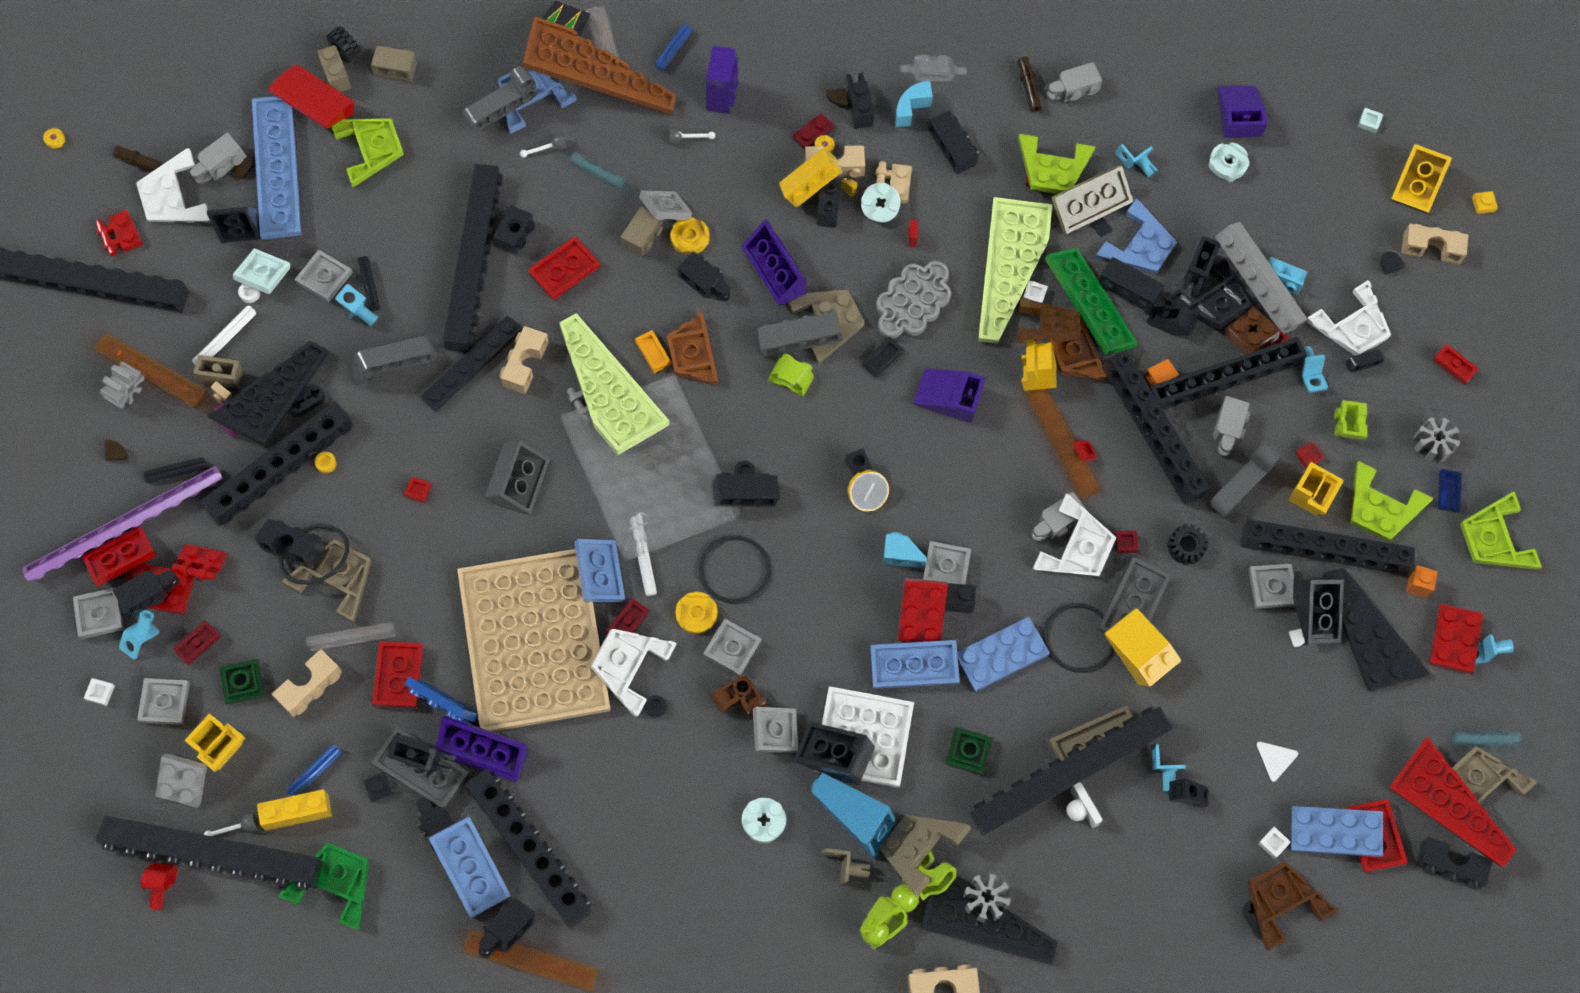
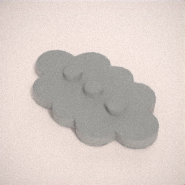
(913, 299)

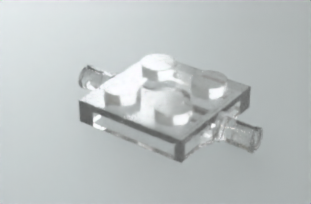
(933, 68)

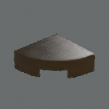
(838, 97)
(244, 168)
(114, 451)

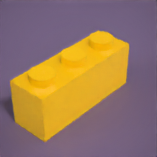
(810, 177)
(294, 810)

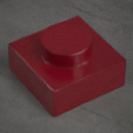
(1126, 541)

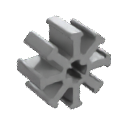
(122, 384)
(1430, 432)
(993, 894)

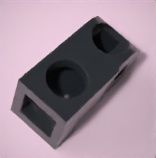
(857, 462)
(1188, 793)

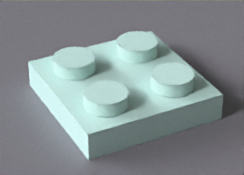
(261, 271)

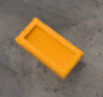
(653, 351)

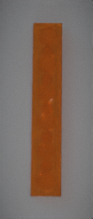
(153, 371)
(1063, 443)
(537, 963)

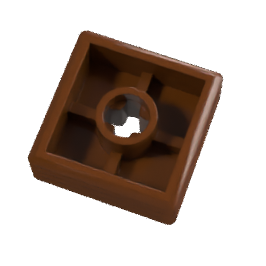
(1262, 332)

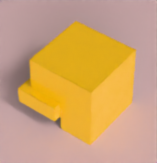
(1038, 366)
(1315, 490)
(214, 742)

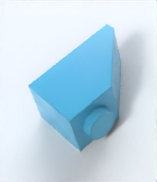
(902, 552)

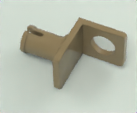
(848, 867)

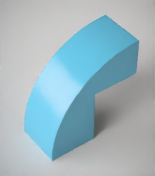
(915, 97)

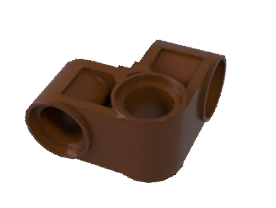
(728, 696)

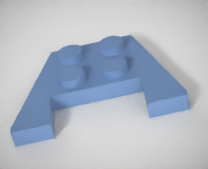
(544, 87)
(1148, 247)

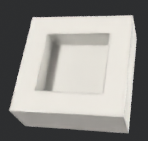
(1035, 291)
(99, 692)
(1274, 842)

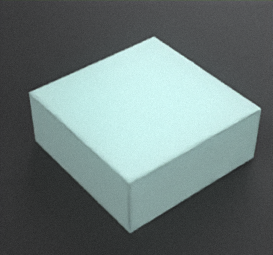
(1370, 120)

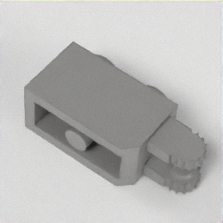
(1076, 83)
(217, 159)
(1230, 424)
(1053, 522)

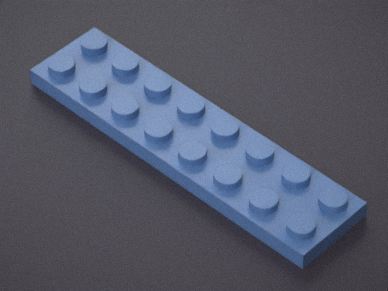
(276, 168)

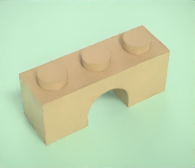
(851, 163)
(1450, 243)
(528, 344)
(295, 698)
(961, 980)

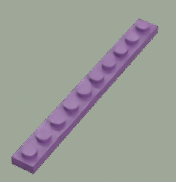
(118, 525)

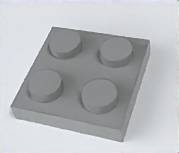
(665, 205)
(323, 276)
(947, 563)
(1272, 585)
(97, 613)
(732, 647)
(163, 701)
(775, 730)
(181, 780)

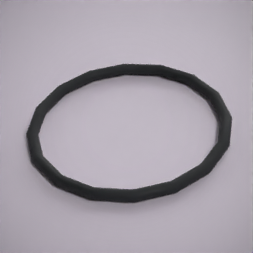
(309, 582)
(732, 601)
(1077, 605)

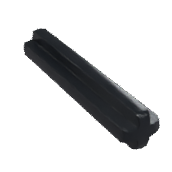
(368, 282)
(175, 469)

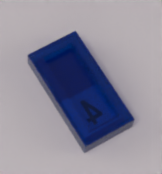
(1449, 490)

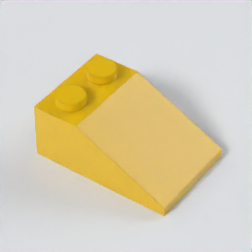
(1421, 178)
(1142, 648)

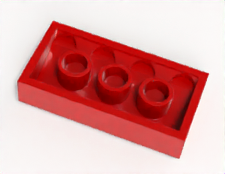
(312, 96)

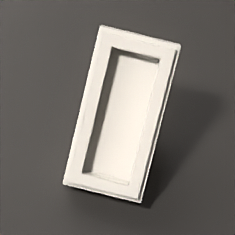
(1083, 807)

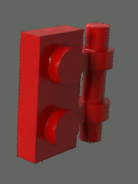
(124, 229)
(199, 562)

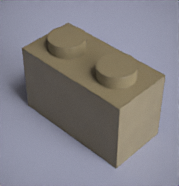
(394, 63)
(334, 68)
(640, 232)
(224, 371)

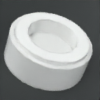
(248, 293)

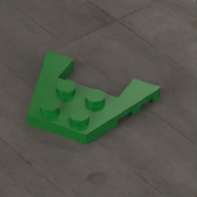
(341, 875)

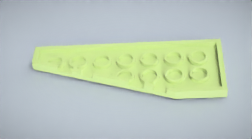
(1014, 248)
(613, 398)

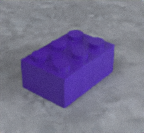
(722, 79)

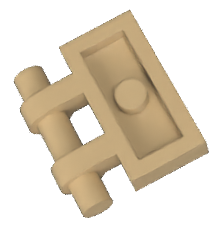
(899, 178)

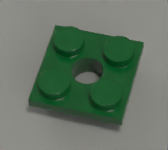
(249, 690)
(958, 758)

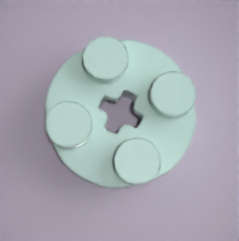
(1229, 171)
(881, 191)
(755, 810)

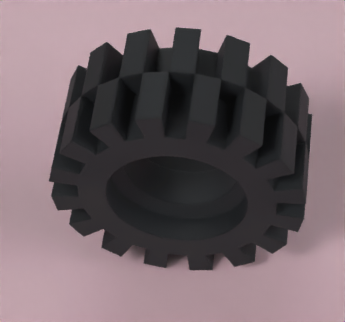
(345, 44)
(1193, 534)

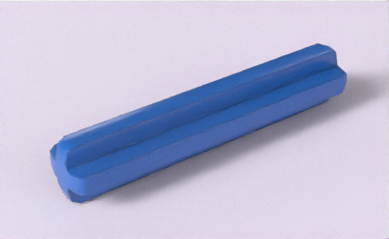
(673, 47)
(313, 771)

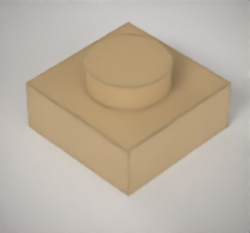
(220, 393)

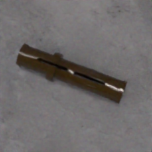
(1027, 77)
(135, 158)

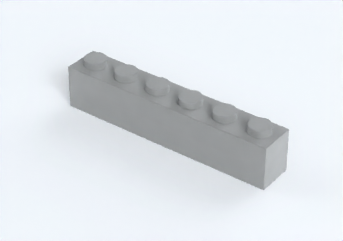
(1261, 277)

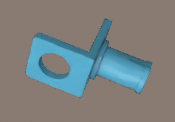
(1141, 160)
(357, 307)
(1313, 370)
(138, 634)
(1489, 648)
(1168, 771)

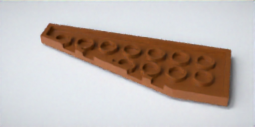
(567, 56)

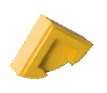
(849, 187)

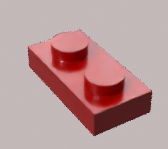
(1455, 364)

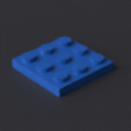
(441, 700)

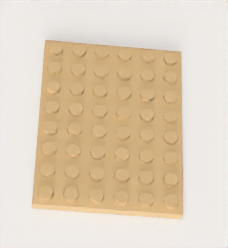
(531, 641)

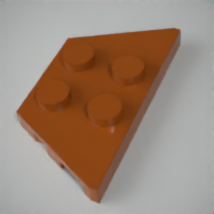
(692, 351)
(1078, 356)

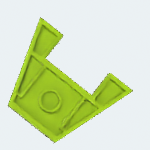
(377, 144)
(1051, 172)
(1379, 512)
(1490, 540)

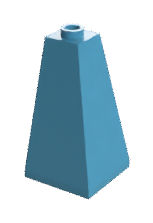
(858, 814)

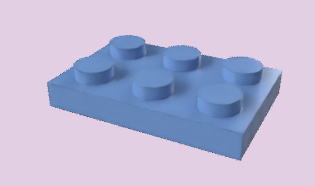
(599, 570)

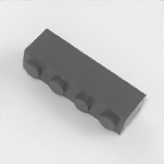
(799, 334)

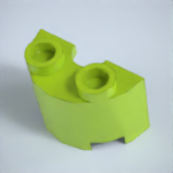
(792, 374)
(1351, 420)

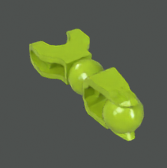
(889, 915)

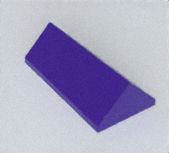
(774, 264)
(482, 748)

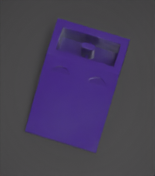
(1241, 111)
(950, 392)

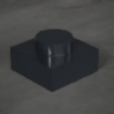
(377, 787)

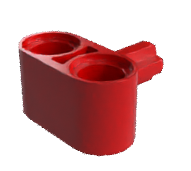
(158, 879)

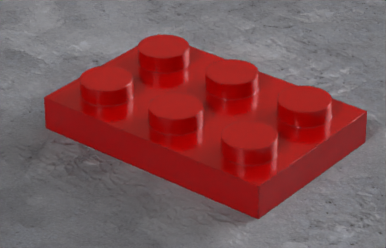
(564, 268)
(118, 556)
(177, 597)
(922, 610)
(1456, 639)
(394, 665)
(1392, 846)

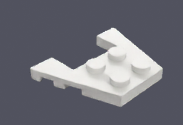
(163, 196)
(1359, 330)
(1086, 547)
(620, 660)

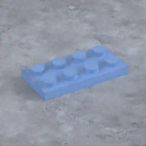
(1002, 654)
(914, 664)
(1337, 831)
(469, 866)

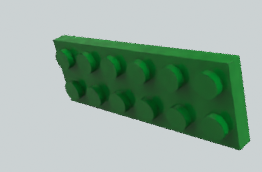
(1091, 301)

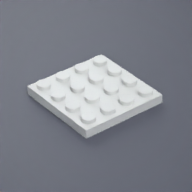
(882, 720)

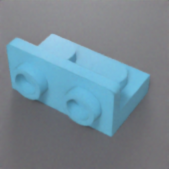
(1290, 275)

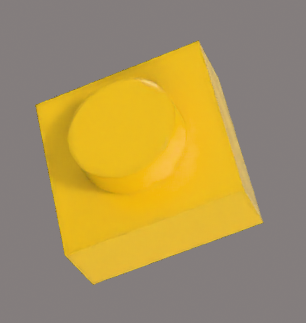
(1484, 202)

